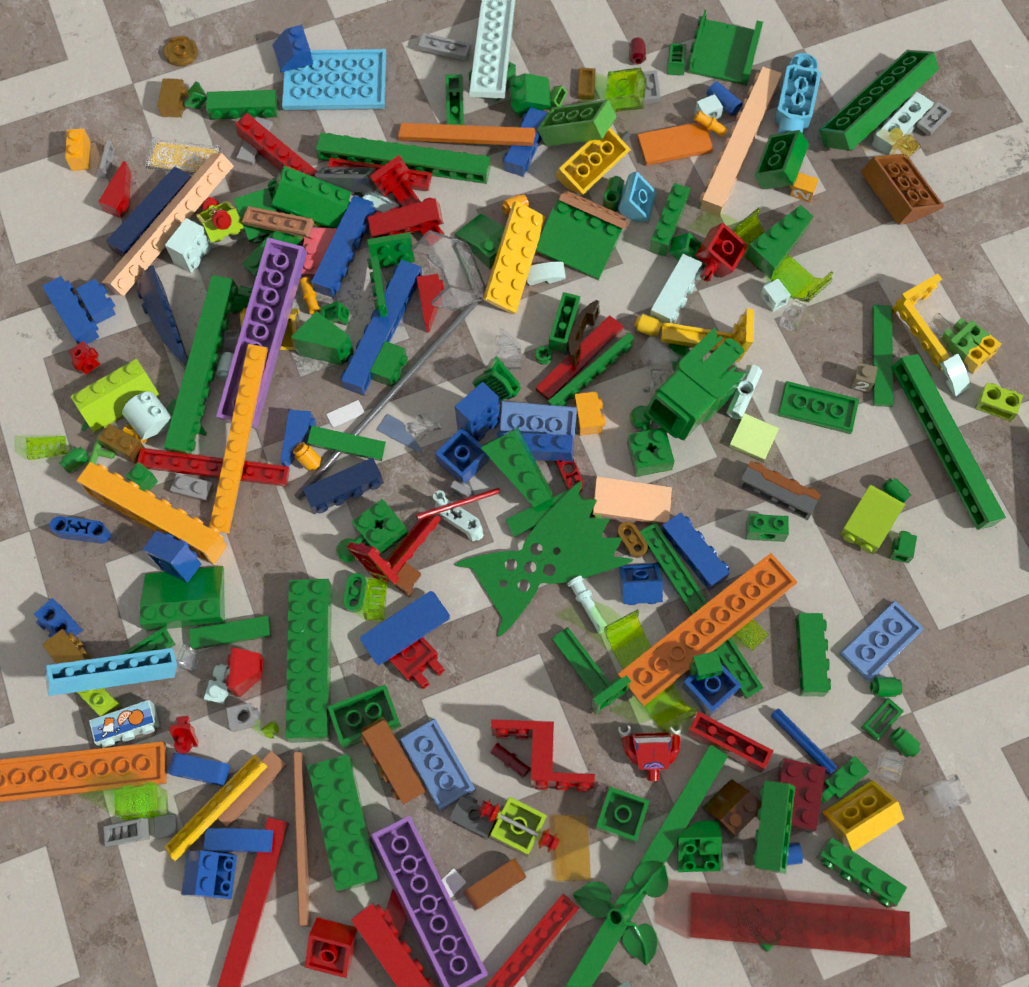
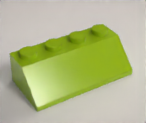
(105, 399)

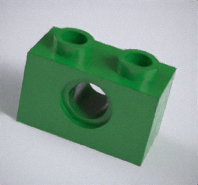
(767, 527)

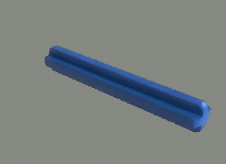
(803, 741)

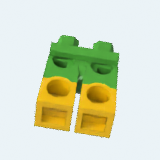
(971, 343)

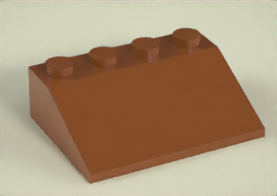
(901, 188)

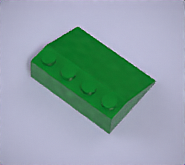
(578, 239)
(179, 604)

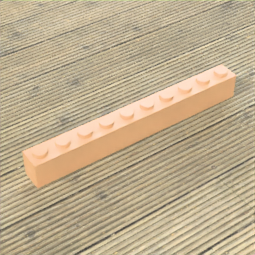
(741, 140)
(165, 225)

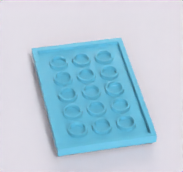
(337, 81)

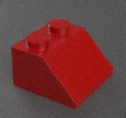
(330, 947)

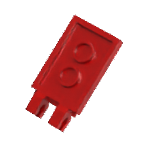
(415, 660)

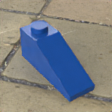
(296, 432)

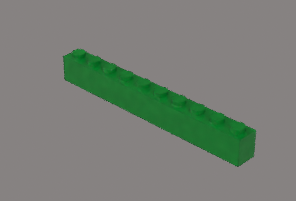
(436, 161)
(201, 365)
(948, 442)

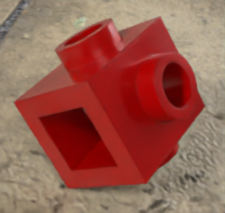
(84, 357)

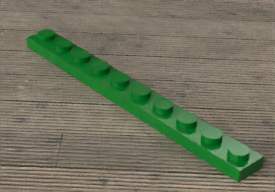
(694, 600)

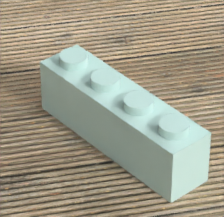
(676, 290)

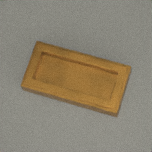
(586, 83)

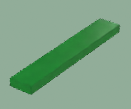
(882, 355)

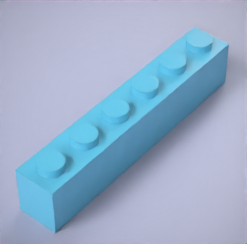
(110, 671)

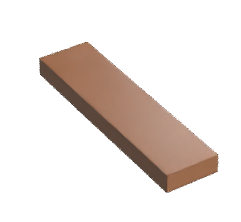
(277, 221)
(274, 767)

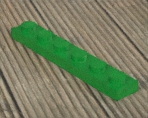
(596, 369)

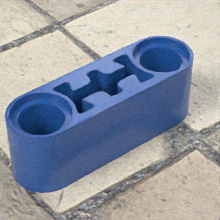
(87, 534)
(198, 769)

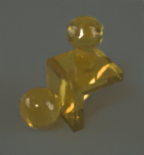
(906, 143)

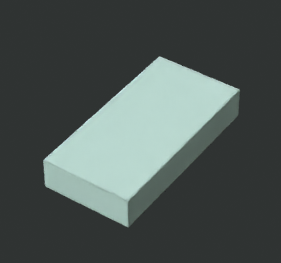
(380, 202)

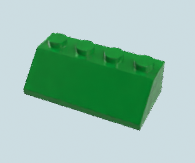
(310, 197)

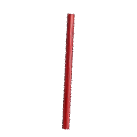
(458, 503)

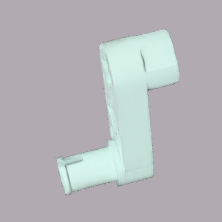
(468, 523)

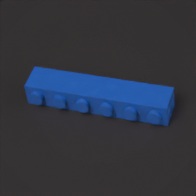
(343, 247)

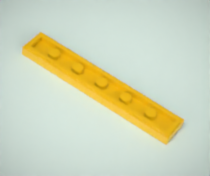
(214, 807)

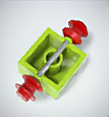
(219, 219)
(518, 826)

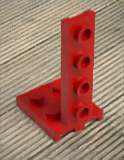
(393, 179)
(388, 568)

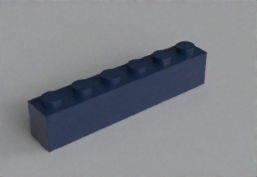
(147, 211)

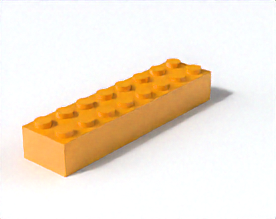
(151, 512)

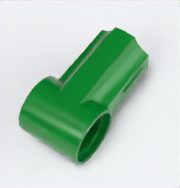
(613, 193)

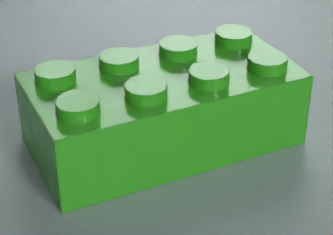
(577, 123)

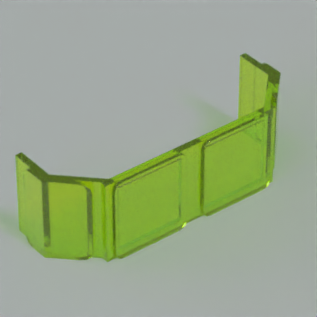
(791, 274)
(628, 644)

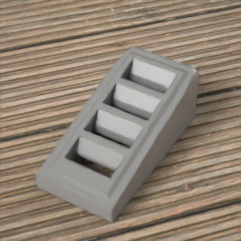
(140, 832)

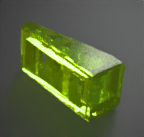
(38, 441)
(372, 611)

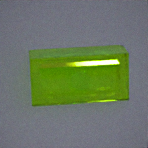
(752, 634)

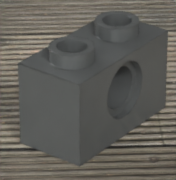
(461, 814)

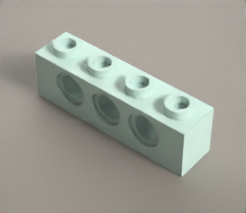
(904, 118)

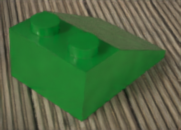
(483, 237)

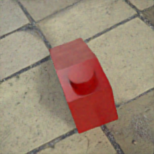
(117, 194)
(429, 289)

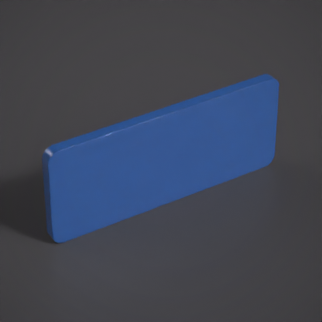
(405, 627)

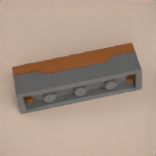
(779, 490)

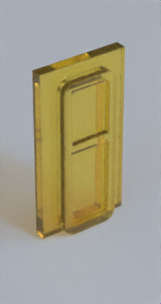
(573, 848)

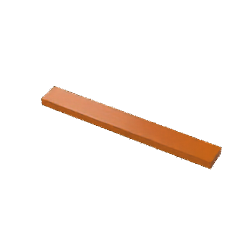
(467, 134)

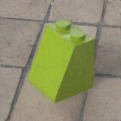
(872, 519)

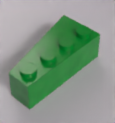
(777, 242)
(518, 464)

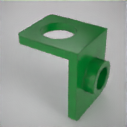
(196, 95)

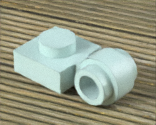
(217, 690)

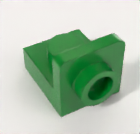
(335, 312)

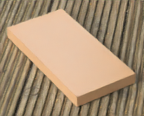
(632, 500)

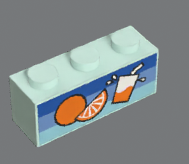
(124, 724)

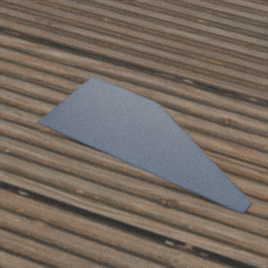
(396, 429)

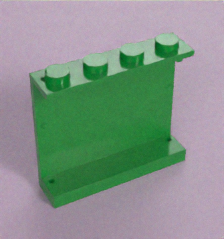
(723, 50)

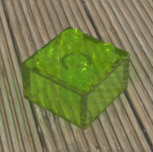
(626, 89)
(140, 802)

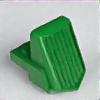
(499, 380)

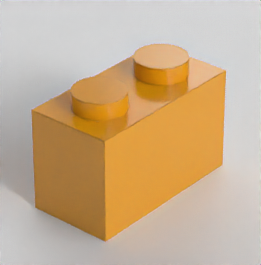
(77, 149)
(589, 414)

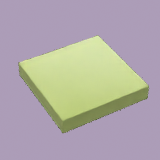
(754, 437)

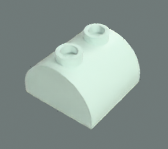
(147, 415)

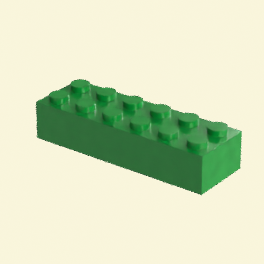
(343, 823)

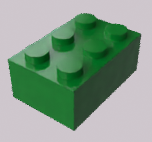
(781, 160)
(361, 710)

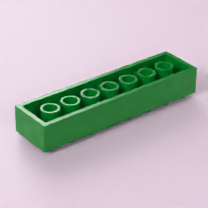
(878, 99)
(309, 661)

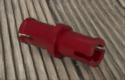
(510, 760)

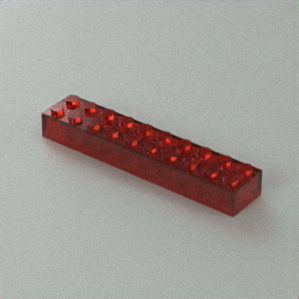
(799, 925)

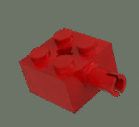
(720, 252)

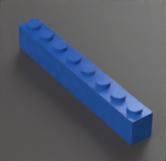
(397, 297)

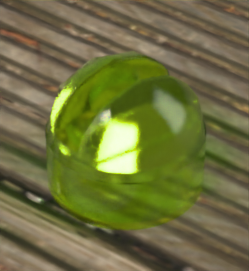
(269, 729)

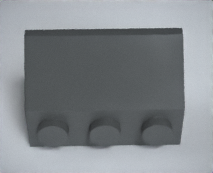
(349, 178)

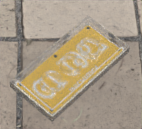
(185, 155)

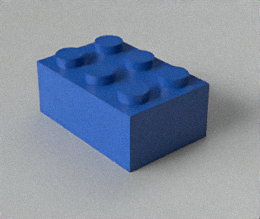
(478, 412)

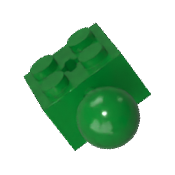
(648, 440)
(369, 534)

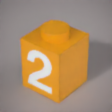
(804, 187)

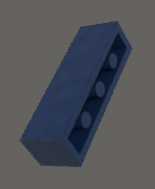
(343, 486)

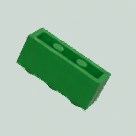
(563, 322)

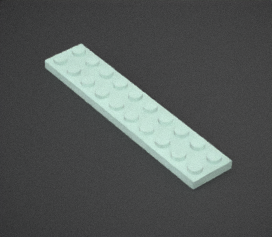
(492, 49)

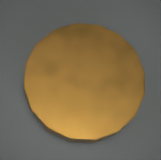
(180, 51)

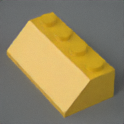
(592, 162)

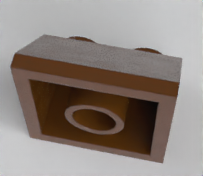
(732, 807)

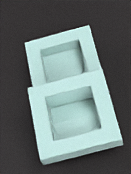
(547, 272)
(956, 374)

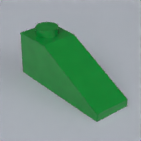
(454, 99)

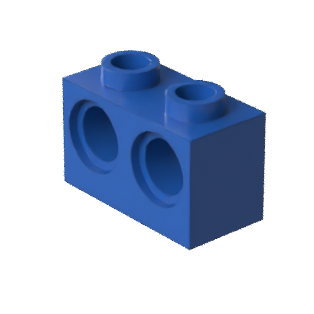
(59, 620)

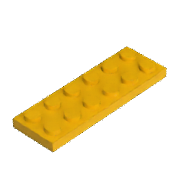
(514, 257)

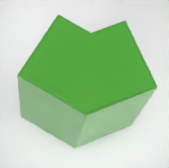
(557, 91)

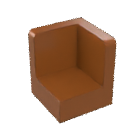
(407, 578)

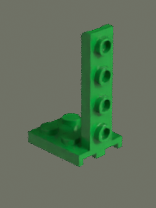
(385, 253)
(603, 691)

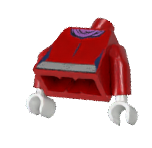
(651, 750)

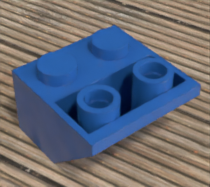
(209, 875)

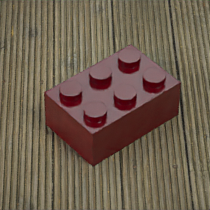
(808, 785)

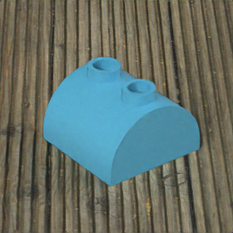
(637, 198)

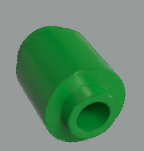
(73, 459)
(896, 489)
(886, 686)
(905, 742)

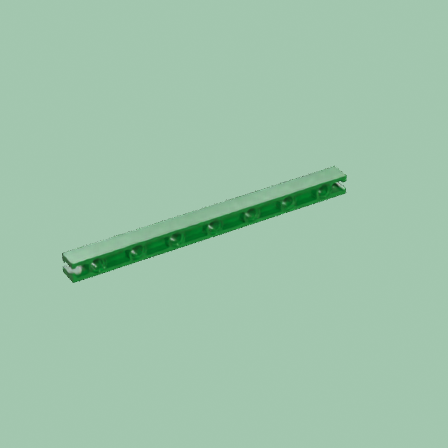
(659, 850)

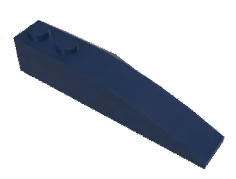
(160, 313)

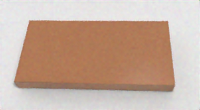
(595, 209)

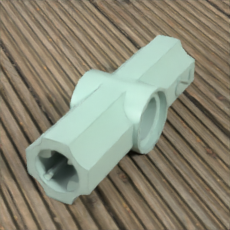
(741, 400)

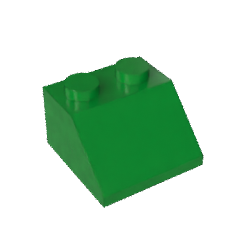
(528, 92)

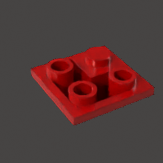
(245, 670)

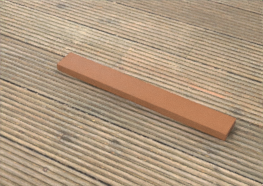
(301, 840)

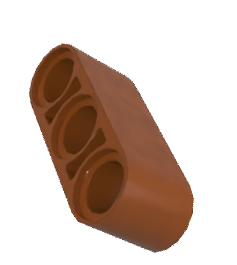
(494, 884)

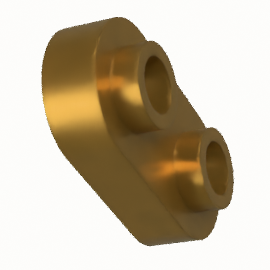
(633, 540)

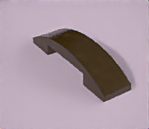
(587, 316)

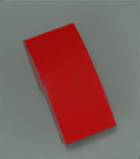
(395, 913)

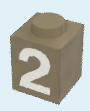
(864, 377)

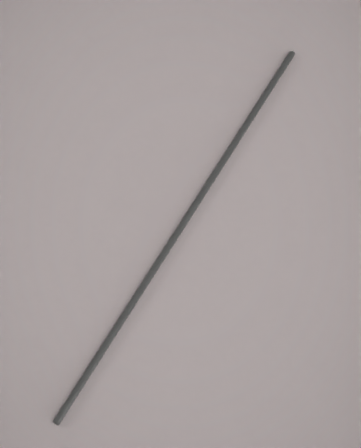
(402, 381)

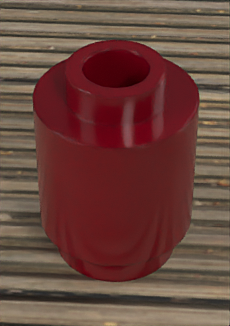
(637, 51)

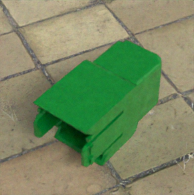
(697, 387)

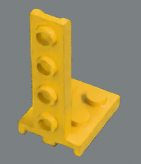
(917, 325)
(690, 336)

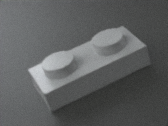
(652, 91)
(933, 118)
(192, 487)

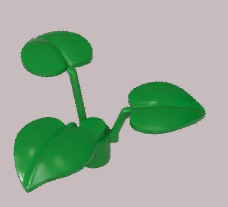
(638, 940)

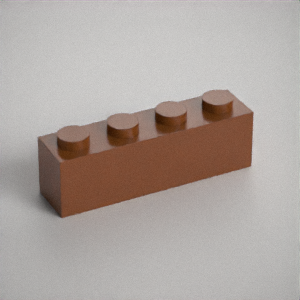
(392, 760)

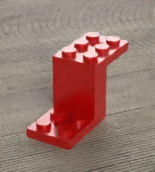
(542, 754)

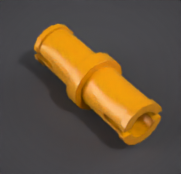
(710, 123)
(309, 295)

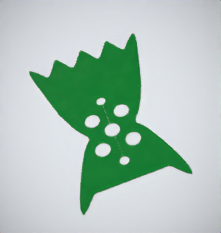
(581, 554)

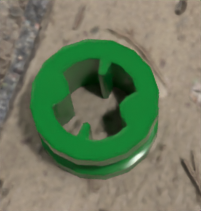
(545, 360)

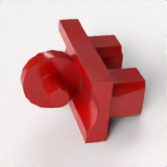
(183, 735)

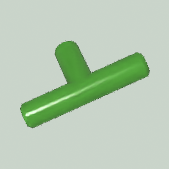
(97, 451)

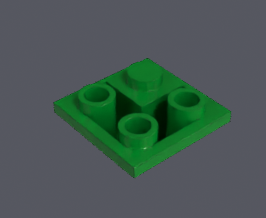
(700, 847)

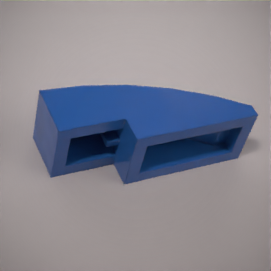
(238, 840)

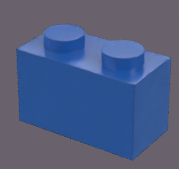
(95, 301)

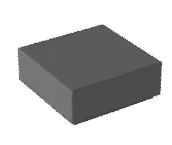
(165, 826)

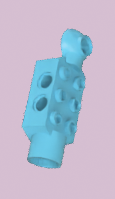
(798, 94)

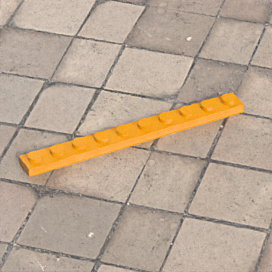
(238, 438)

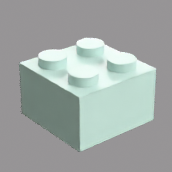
(188, 245)

